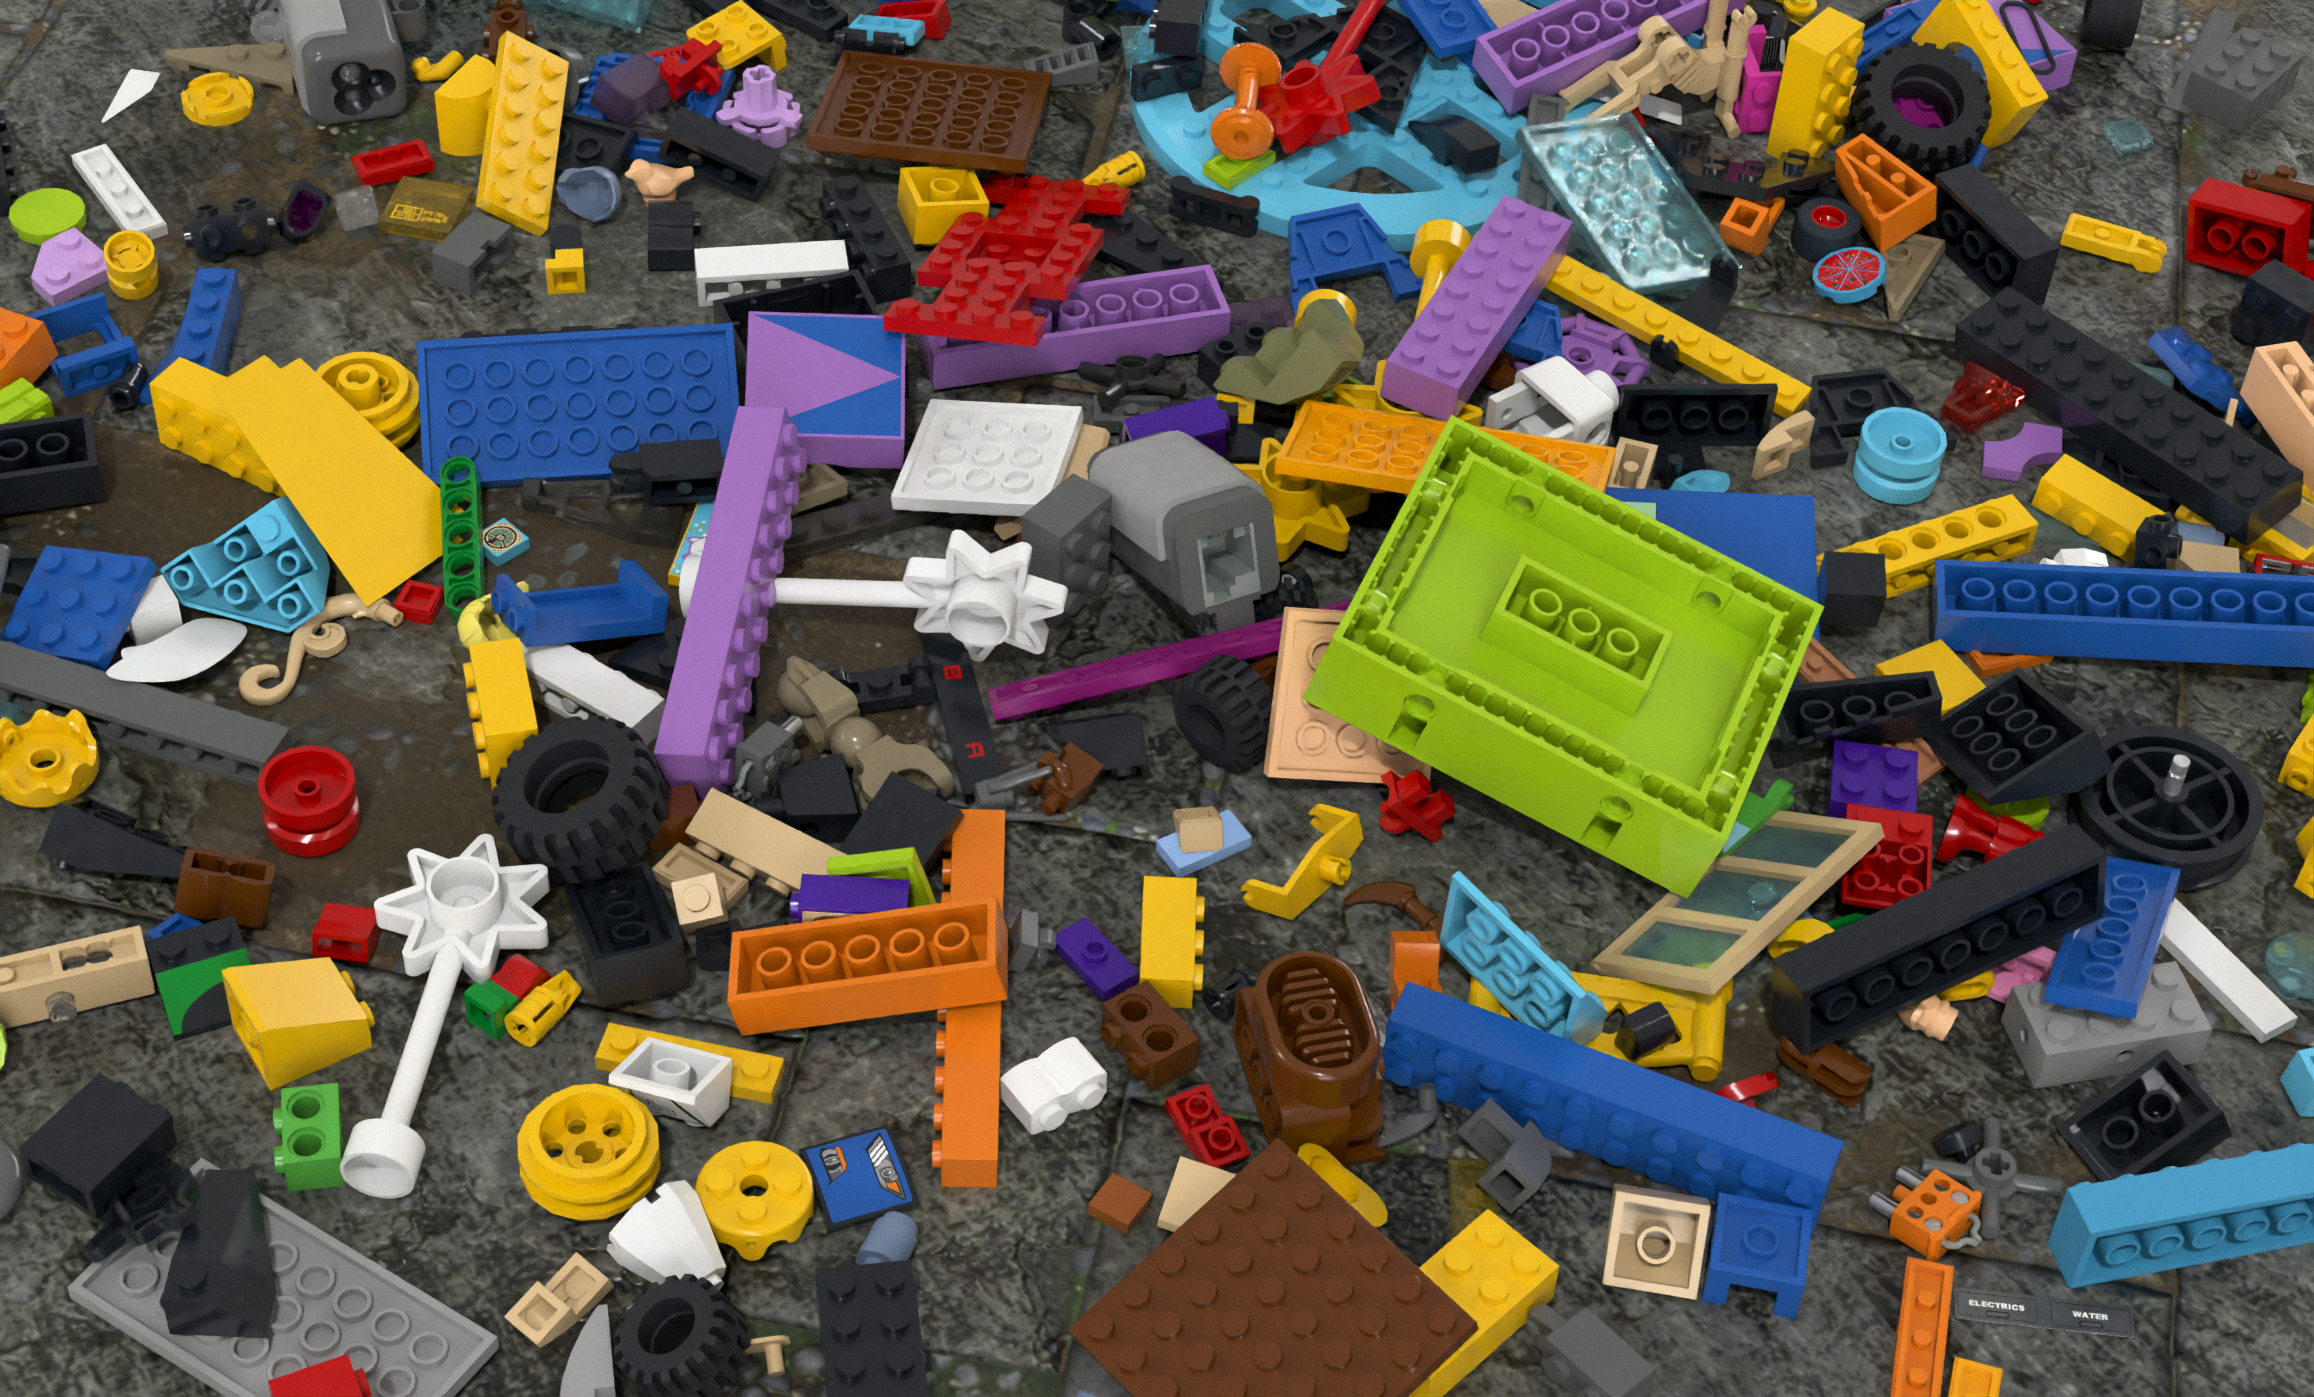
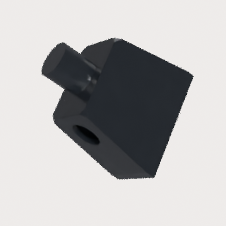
(814, 799)

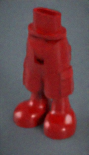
(1967, 829)

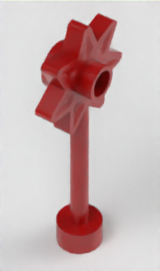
(1315, 101)

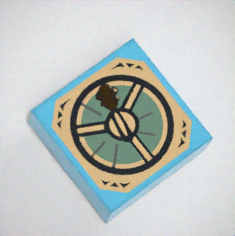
(503, 542)

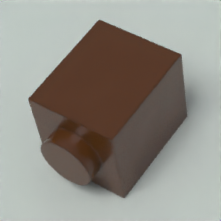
(680, 812)

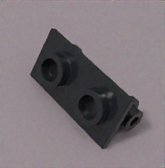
(857, 41)

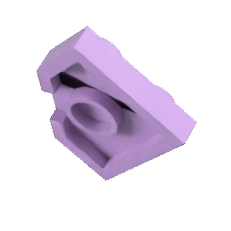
(68, 267)

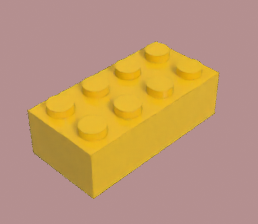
(1816, 84)
(200, 426)
(1496, 1281)

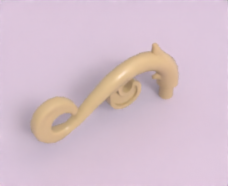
(323, 646)

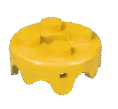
(47, 738)
(754, 1221)

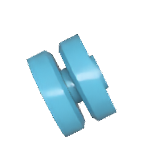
(1899, 455)

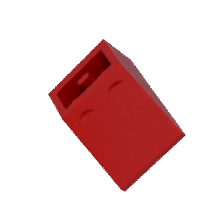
(1895, 865)

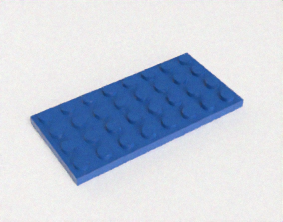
(572, 399)

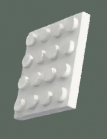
(986, 457)

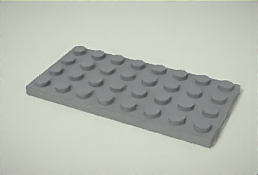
(325, 1308)

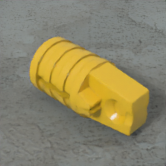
(1108, 171)
(542, 1009)

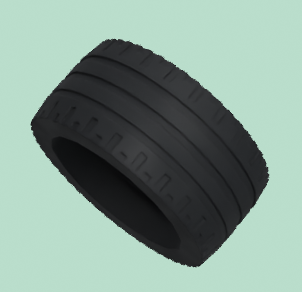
(2111, 22)

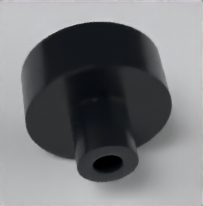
(1959, 1140)

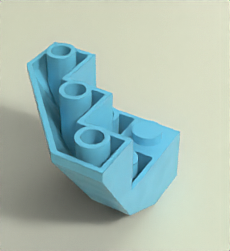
(257, 572)

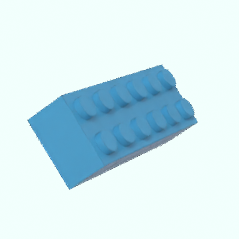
(2185, 1216)

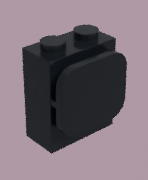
(98, 1145)

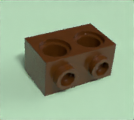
(1149, 1035)

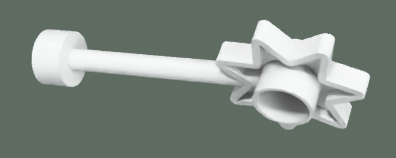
(968, 594)
(453, 920)

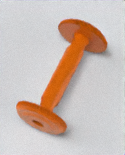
(1243, 130)

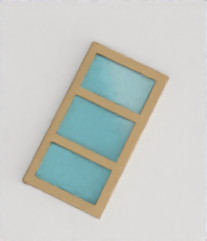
(1738, 903)

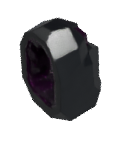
(302, 211)

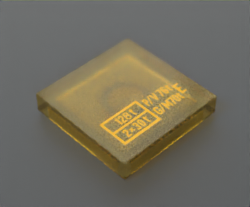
(425, 208)

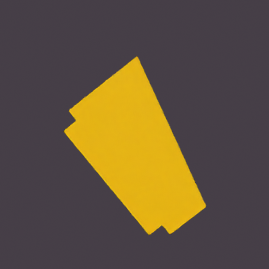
(340, 473)

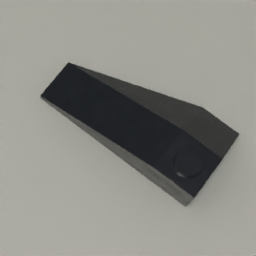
(105, 839)
(222, 1263)

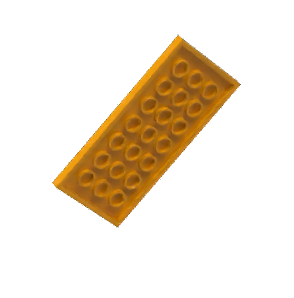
(1390, 449)

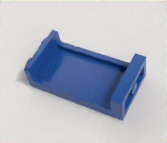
(583, 613)

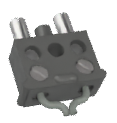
(761, 759)

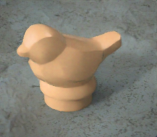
(657, 180)
(1930, 1016)

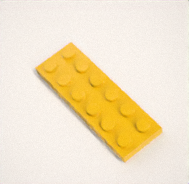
(522, 134)

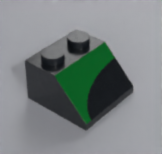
(190, 977)

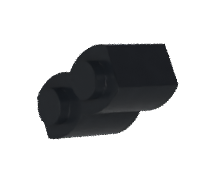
(672, 234)

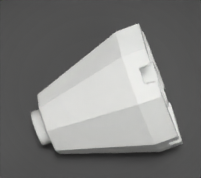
(668, 1238)

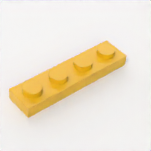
(753, 1074)

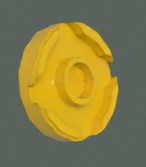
(218, 99)

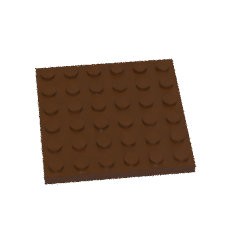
(930, 112)
(1274, 1298)

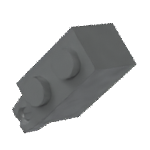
(1588, 1355)

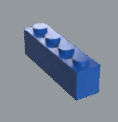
(207, 325)

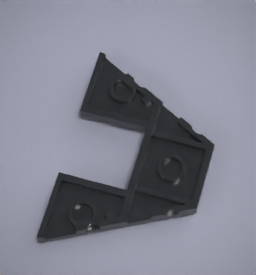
(1389, 45)
(1749, 180)

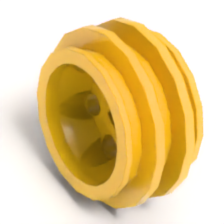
(378, 390)
(592, 1129)

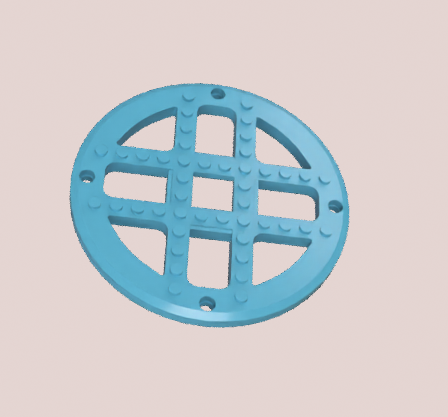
(1298, 183)

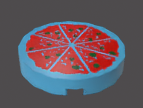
(1849, 274)

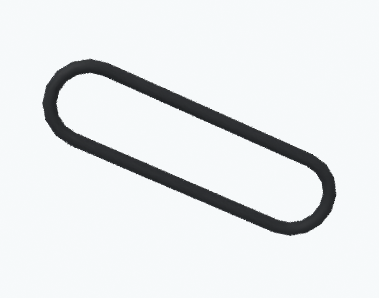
(2038, 30)

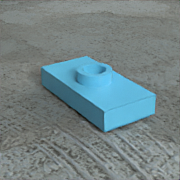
(908, 28)

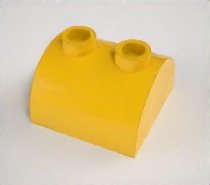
(464, 108)

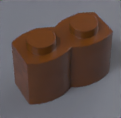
(224, 886)

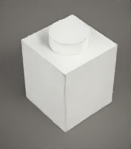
(156, 613)

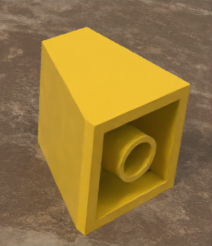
(296, 1016)

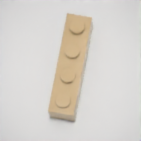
(757, 843)

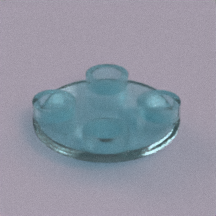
(2291, 965)

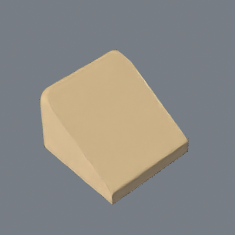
(1198, 829)

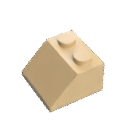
(1655, 1241)

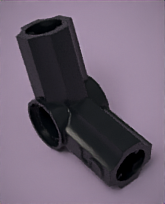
(1084, 24)

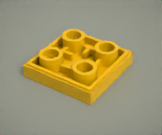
(1953, 677)

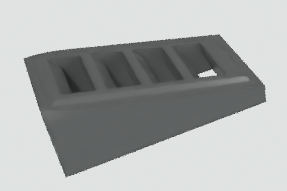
(1069, 66)

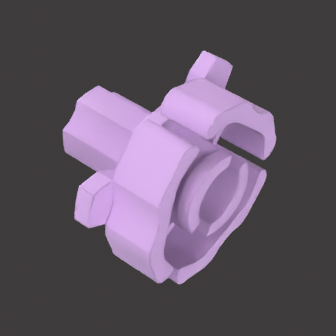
(762, 109)

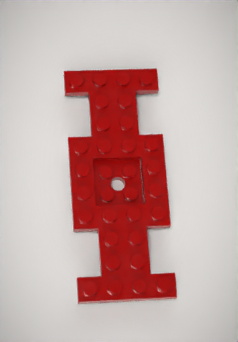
(1028, 254)

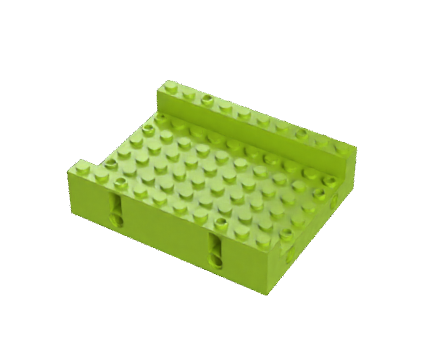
(1567, 657)

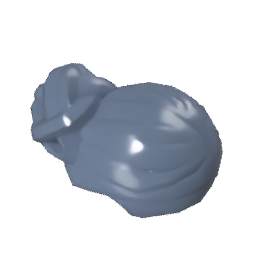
(590, 192)

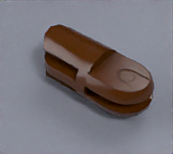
(1829, 1069)

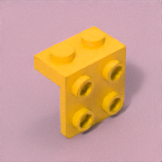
(742, 37)

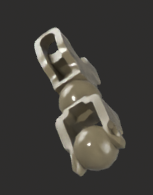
(834, 723)

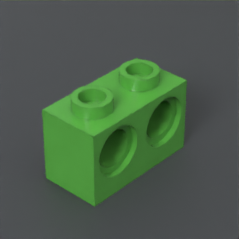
(311, 1137)

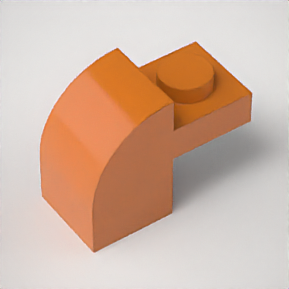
(1749, 223)
(1413, 959)

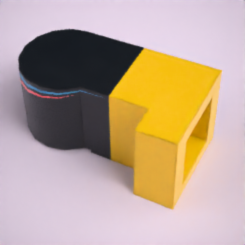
(566, 267)

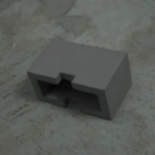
(471, 252)

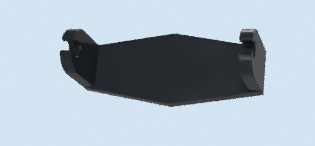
(1702, 308)

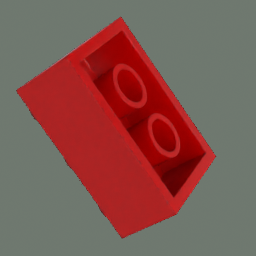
(2246, 228)

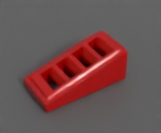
(932, 12)

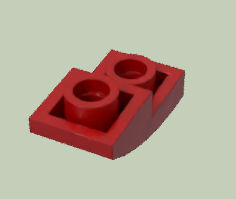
(1205, 1129)

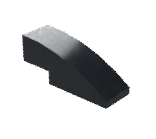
(1457, 141)

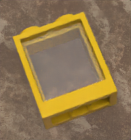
(2288, 538)

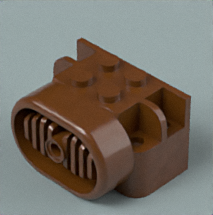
(1312, 1056)

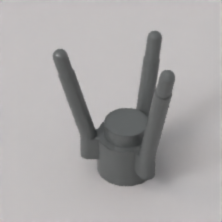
(997, 793)

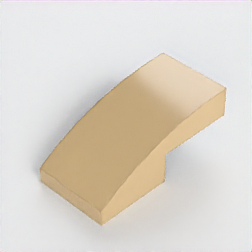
(1780, 442)
(563, 1301)

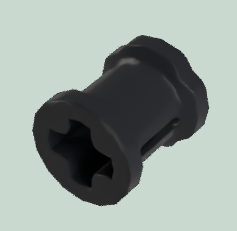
(1221, 996)

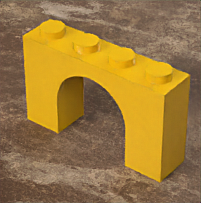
(2010, 81)

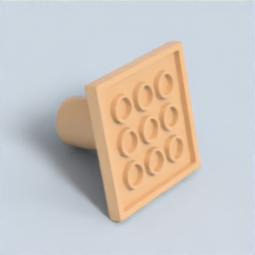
(1308, 740)

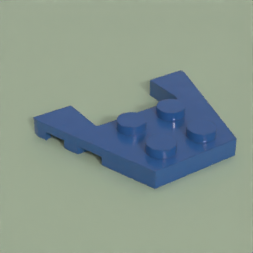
(1341, 245)
(1538, 334)

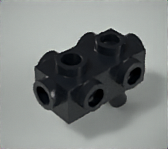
(219, 229)
(2157, 543)

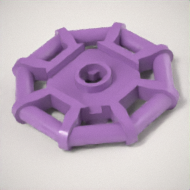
(1595, 344)

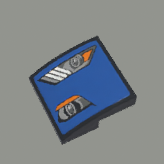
(859, 1178)

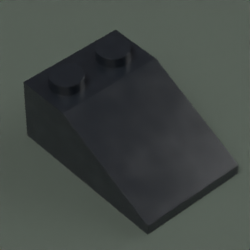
(2146, 1122)

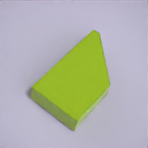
(1232, 172)

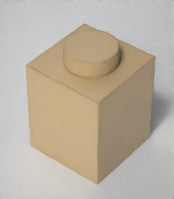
(699, 902)

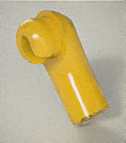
(439, 71)

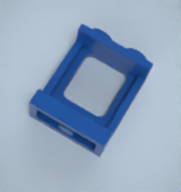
(94, 366)

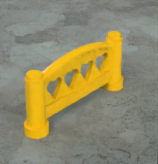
(1696, 1018)

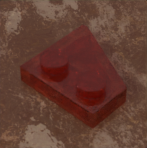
(1980, 398)

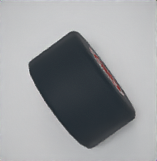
(1824, 227)

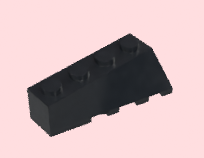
(1859, 711)

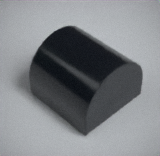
(1645, 1031)

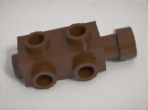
(507, 16)

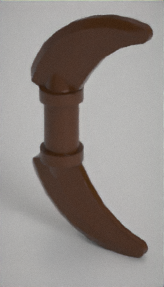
(1405, 898)

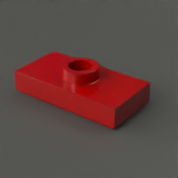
(393, 163)

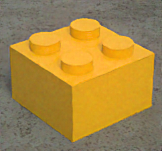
(935, 197)

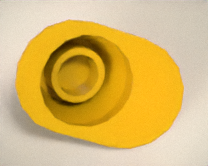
(1345, 1183)

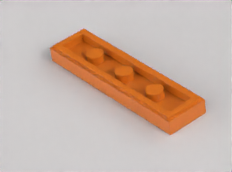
(1921, 1329)

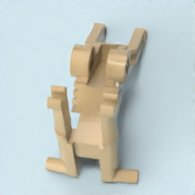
(1672, 60)

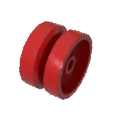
(309, 801)

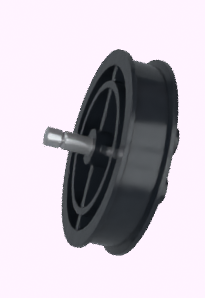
(2172, 805)

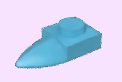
(1703, 481)

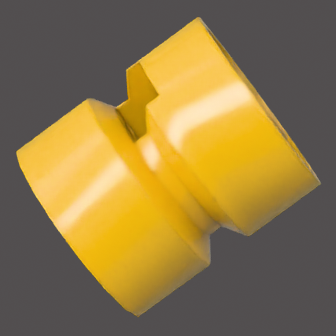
(131, 265)

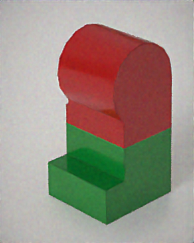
(502, 994)

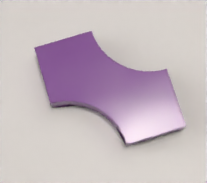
(2012, 457)

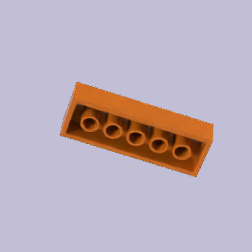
(868, 966)

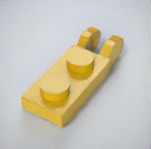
(2114, 242)

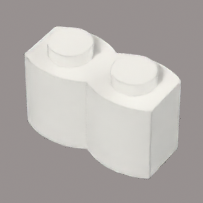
(1053, 1086)

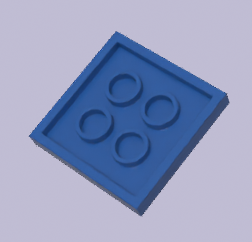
(79, 604)

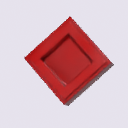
(420, 601)

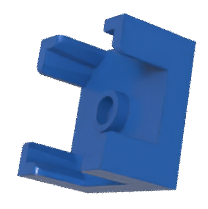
(1758, 1248)

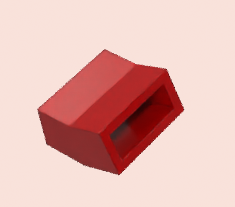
(346, 933)

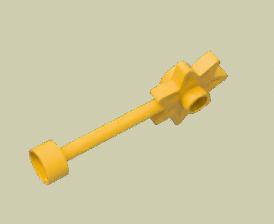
(1433, 255)
(1307, 507)

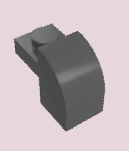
(1515, 1154)

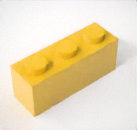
(2093, 505)
(1170, 938)

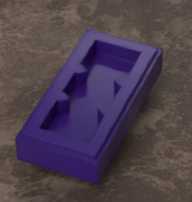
(1095, 959)

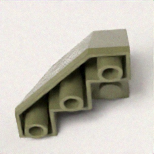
(1297, 360)

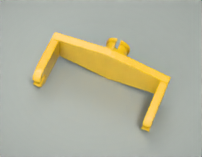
(1321, 867)

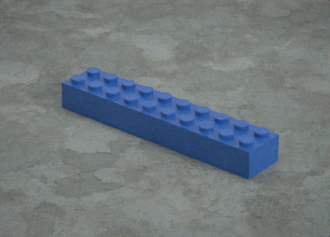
(2124, 613)
(1606, 1104)

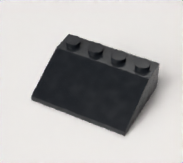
(2019, 743)

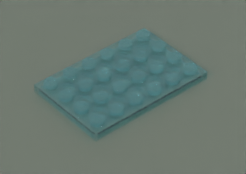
(1625, 201)

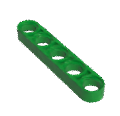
(456, 523)

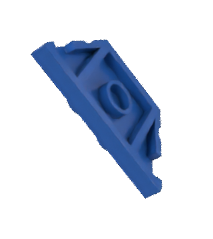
(2197, 372)

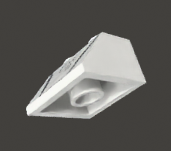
(676, 1081)

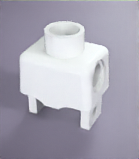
(1570, 405)

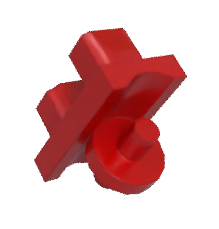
(698, 71)
(1411, 809)

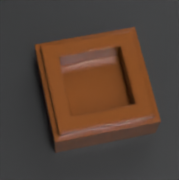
(1120, 1203)

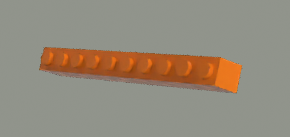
(972, 1031)

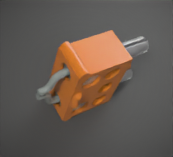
(1931, 1214)

